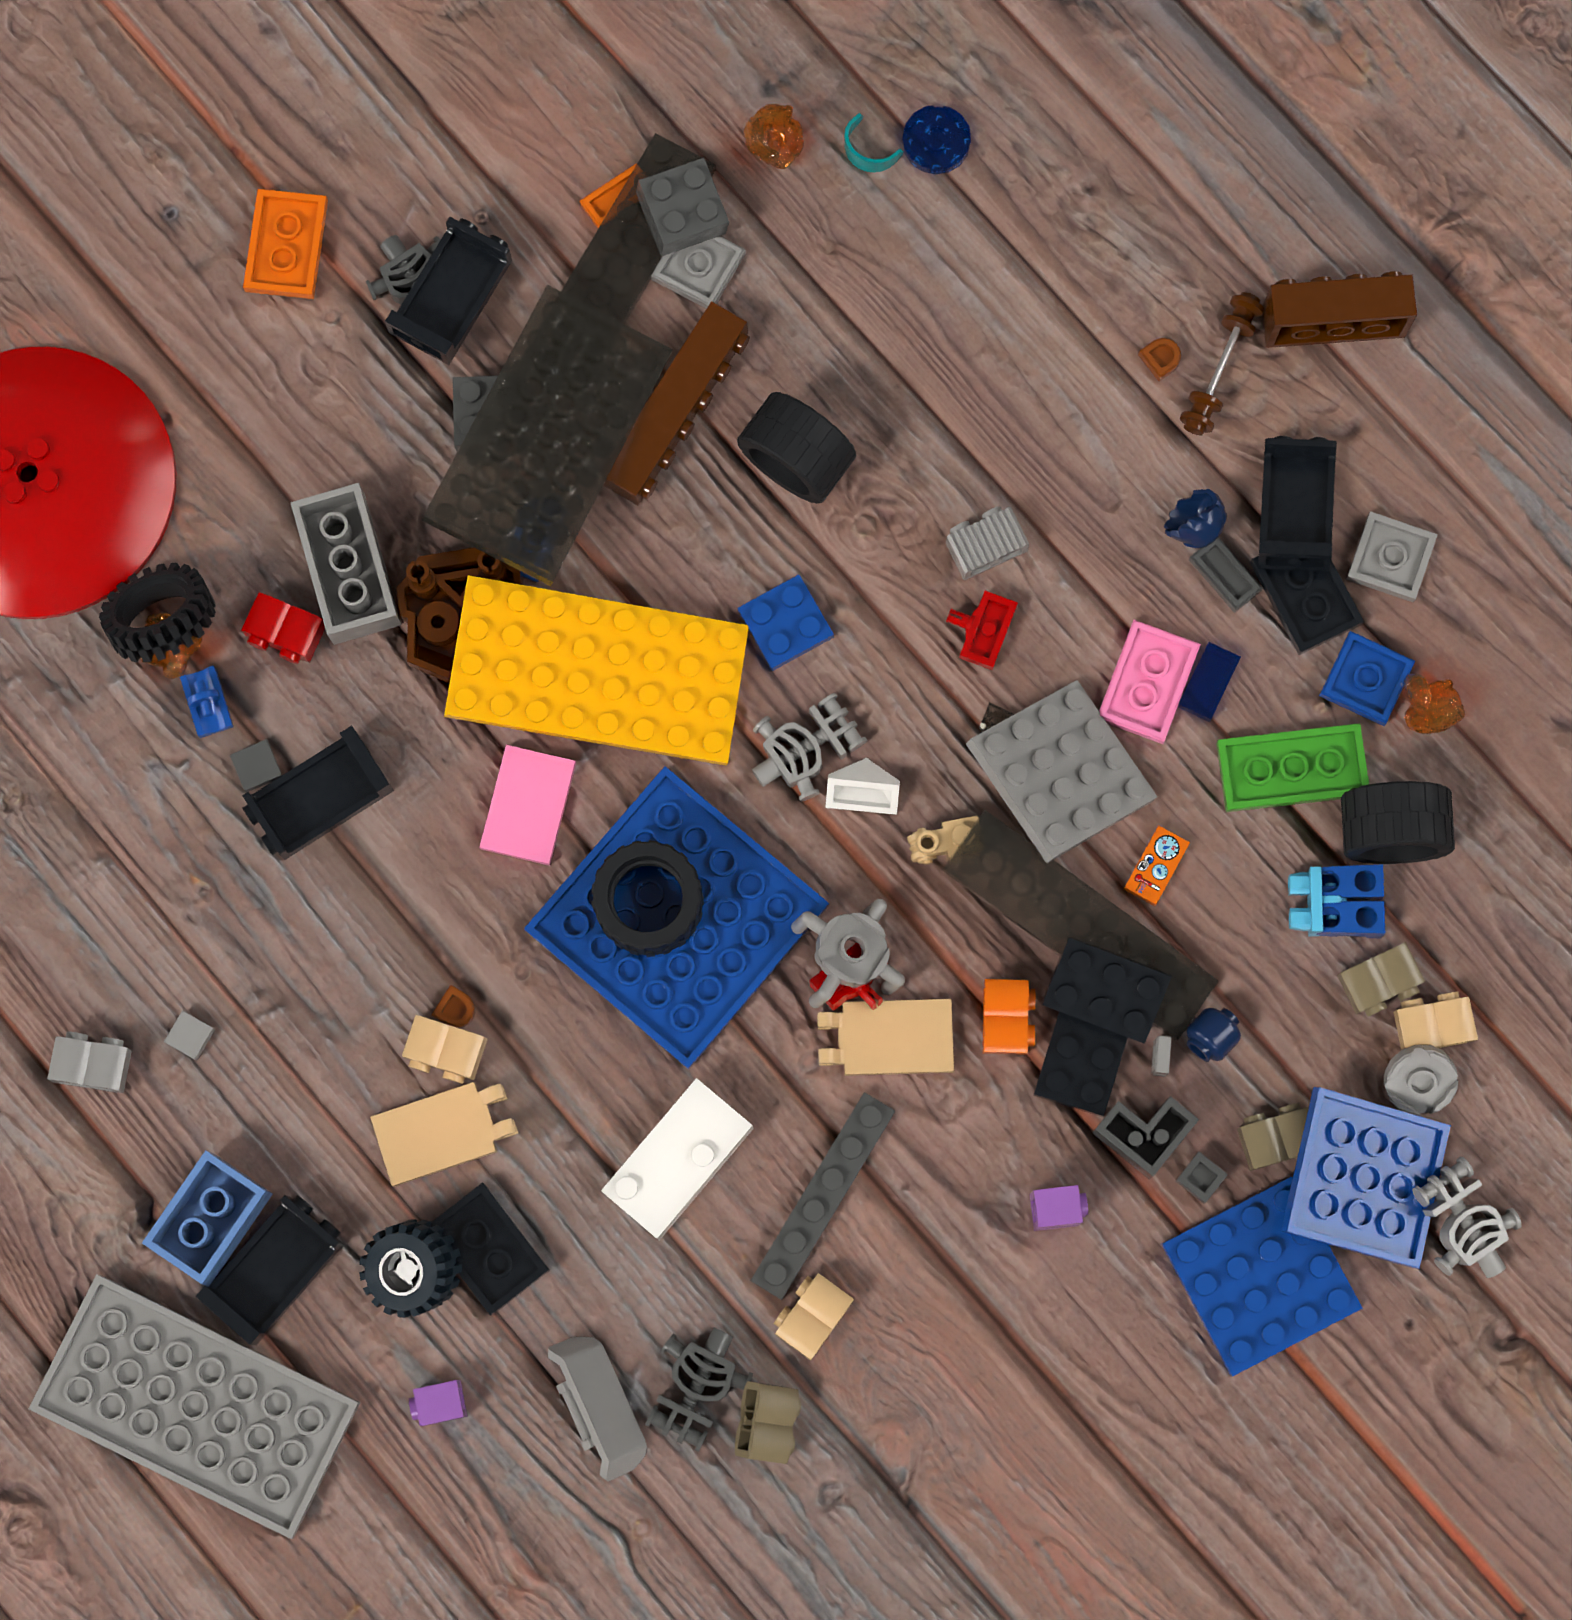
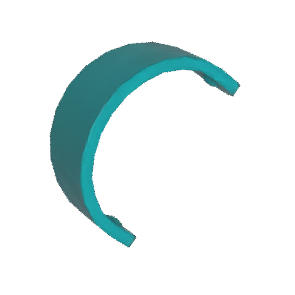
(864, 163)

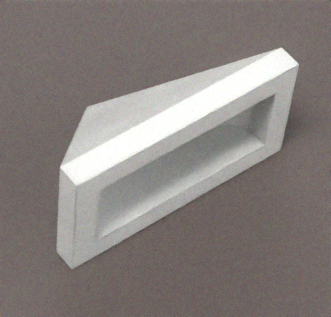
(863, 788)

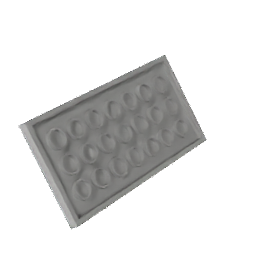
(194, 1406)

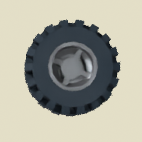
(410, 1268)

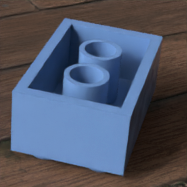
(207, 1218)

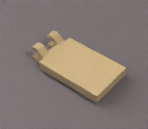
(891, 1038)
(440, 1132)

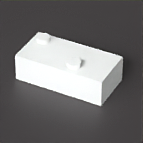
(677, 1159)

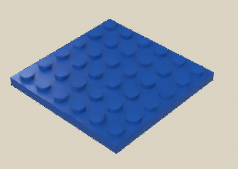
(738, 943)

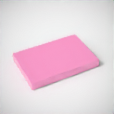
(1148, 681)
(527, 805)

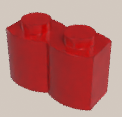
(283, 628)

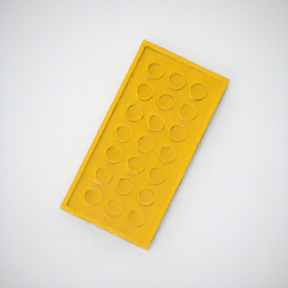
(596, 670)

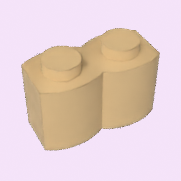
(1436, 1024)
(444, 1048)
(813, 1316)

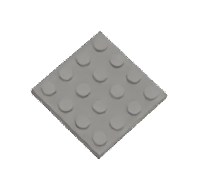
(1061, 771)

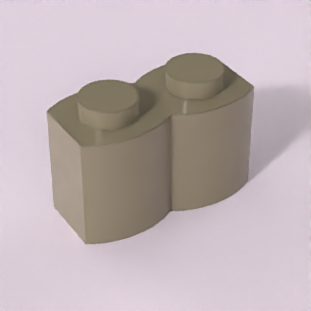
(1380, 979)
(1273, 1139)
(767, 1422)

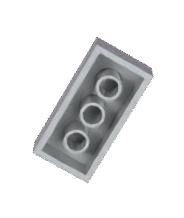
(346, 563)

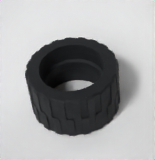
(796, 447)
(1397, 822)
(633, 857)

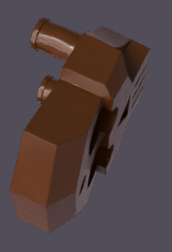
(429, 595)

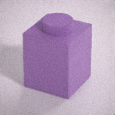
(438, 1403)

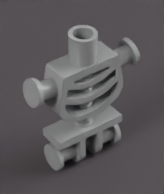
(777, 765)
(1468, 1242)

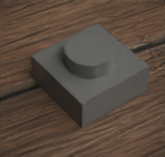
(1201, 1177)

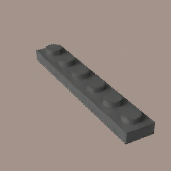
(822, 1196)

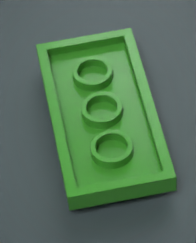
(1291, 767)

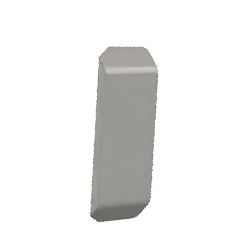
(599, 1405)

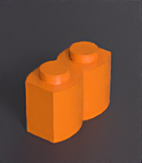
(1006, 1016)

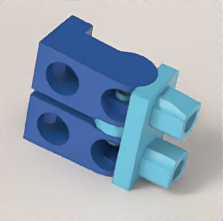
(1339, 901)

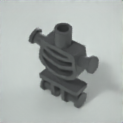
(401, 269)
(712, 1354)

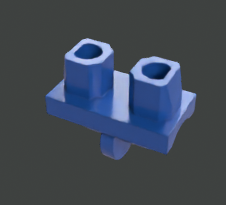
(206, 702)

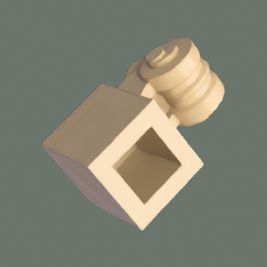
(929, 844)

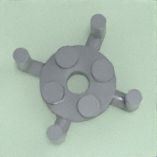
(837, 964)

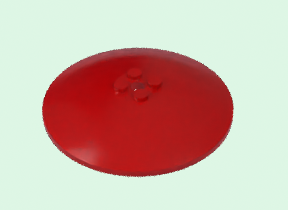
(98, 487)

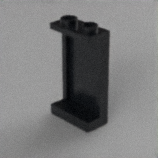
(451, 290)
(1297, 504)
(317, 795)
(272, 1270)

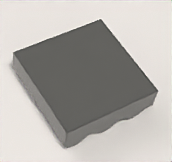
(256, 765)

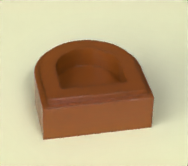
(1161, 357)
(455, 1008)

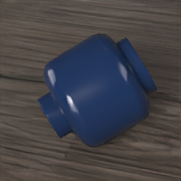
(1213, 1034)

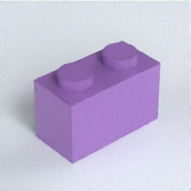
(1058, 1207)

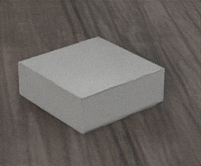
(189, 1035)
(1161, 1056)

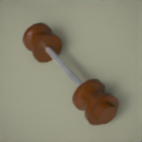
(1239, 323)

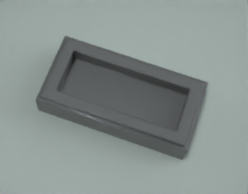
(1226, 574)

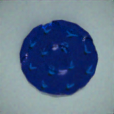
(936, 139)

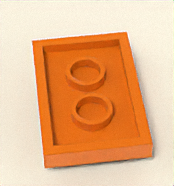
(285, 243)

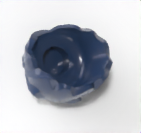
(1197, 519)

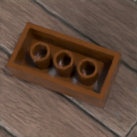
(1339, 310)

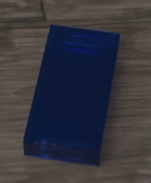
(1209, 681)

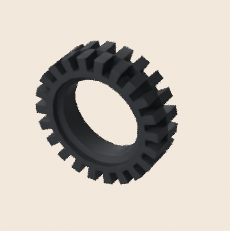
(167, 634)

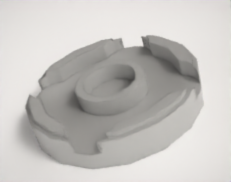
(1421, 1079)

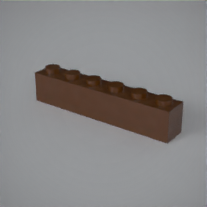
(676, 402)

